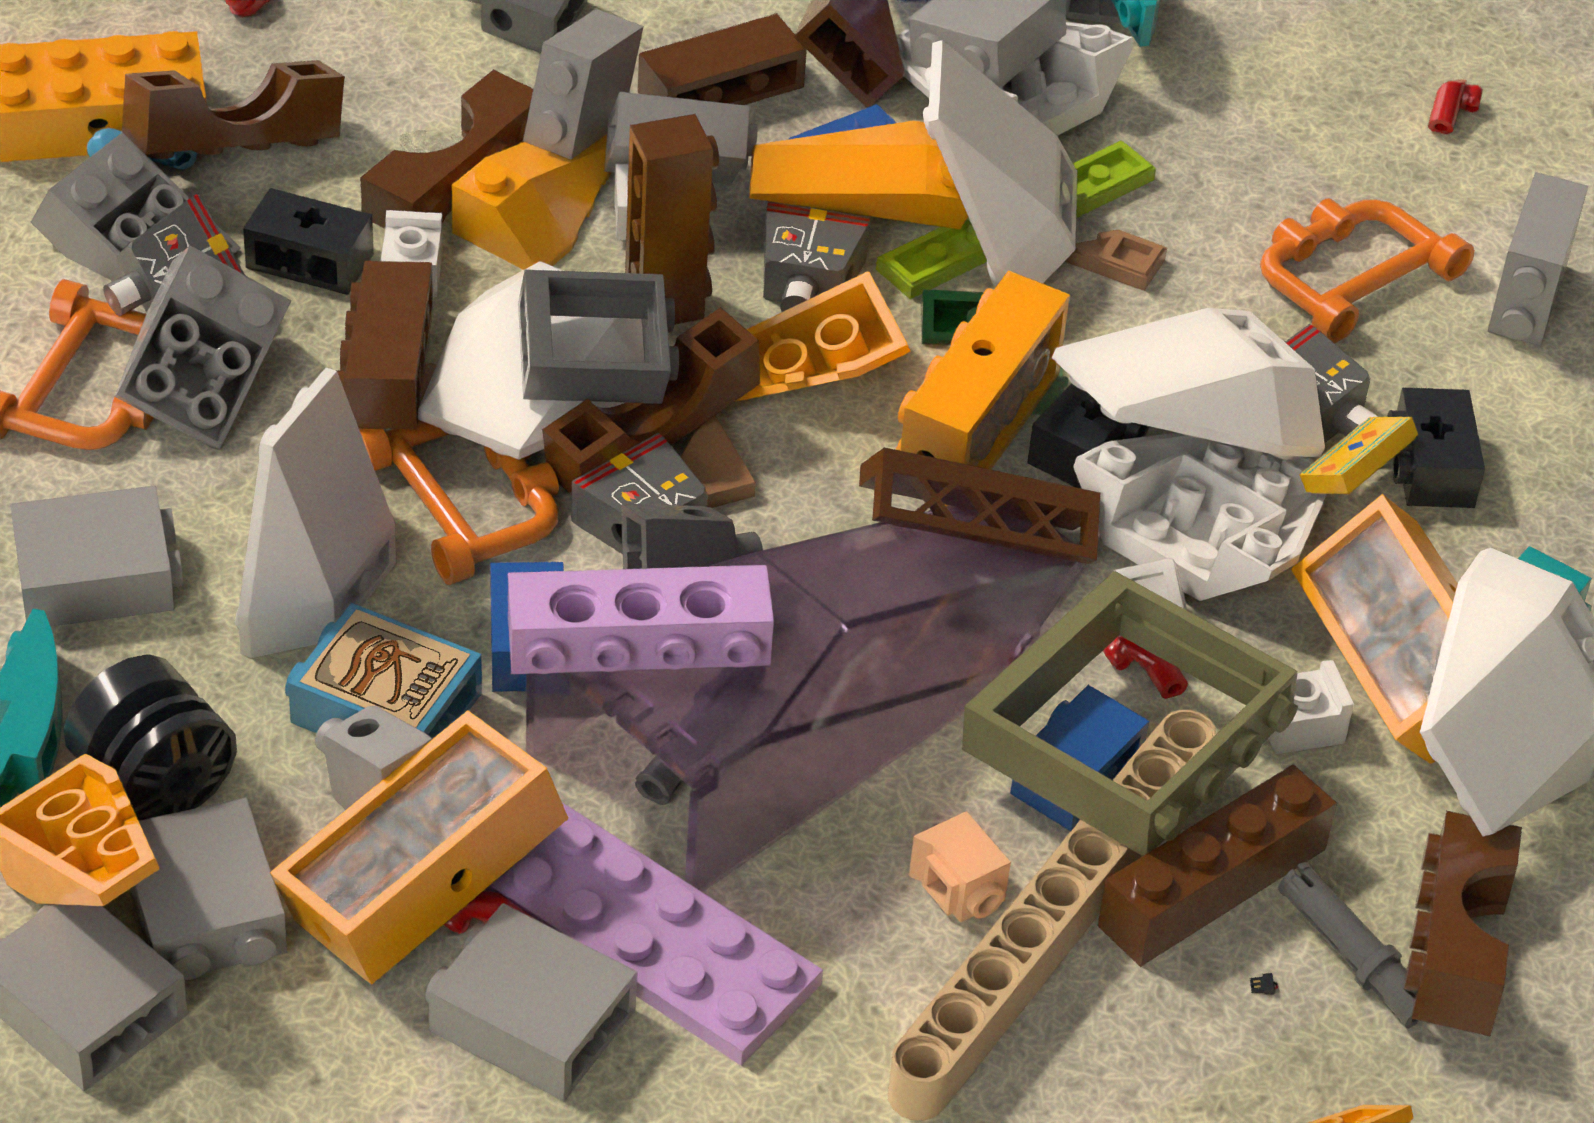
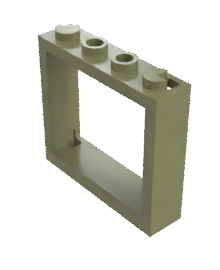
(1169, 632)

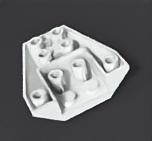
(1064, 82)
(1004, 167)
(479, 373)
(1204, 378)
(1210, 505)
(315, 525)
(1513, 691)

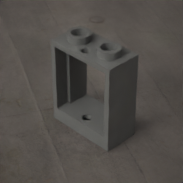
(602, 296)

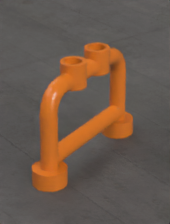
(1333, 310)
(78, 313)
(462, 548)

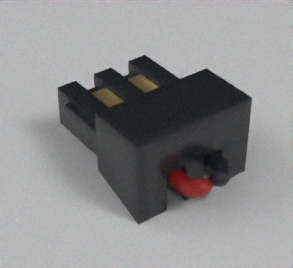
(1263, 984)

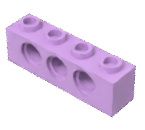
(639, 619)

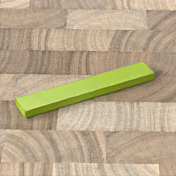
(952, 252)

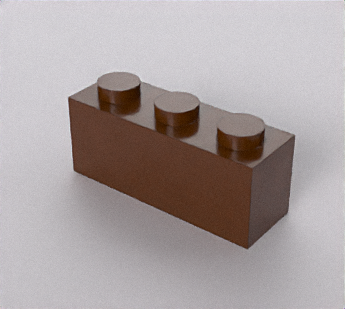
(727, 65)

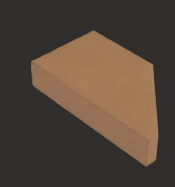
(1120, 257)
(718, 465)

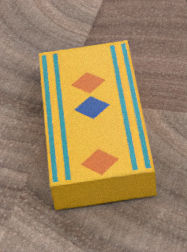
(1359, 455)

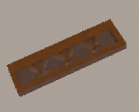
(991, 495)

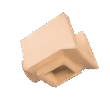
(960, 867)

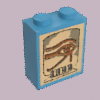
(387, 665)

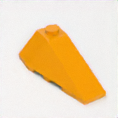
(863, 171)
(528, 202)
(827, 339)
(74, 838)

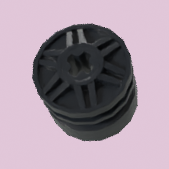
(154, 734)

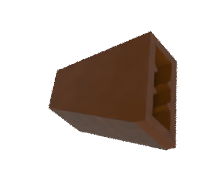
(854, 44)

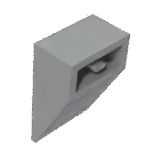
(108, 206)
(201, 346)

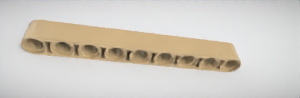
(1028, 939)

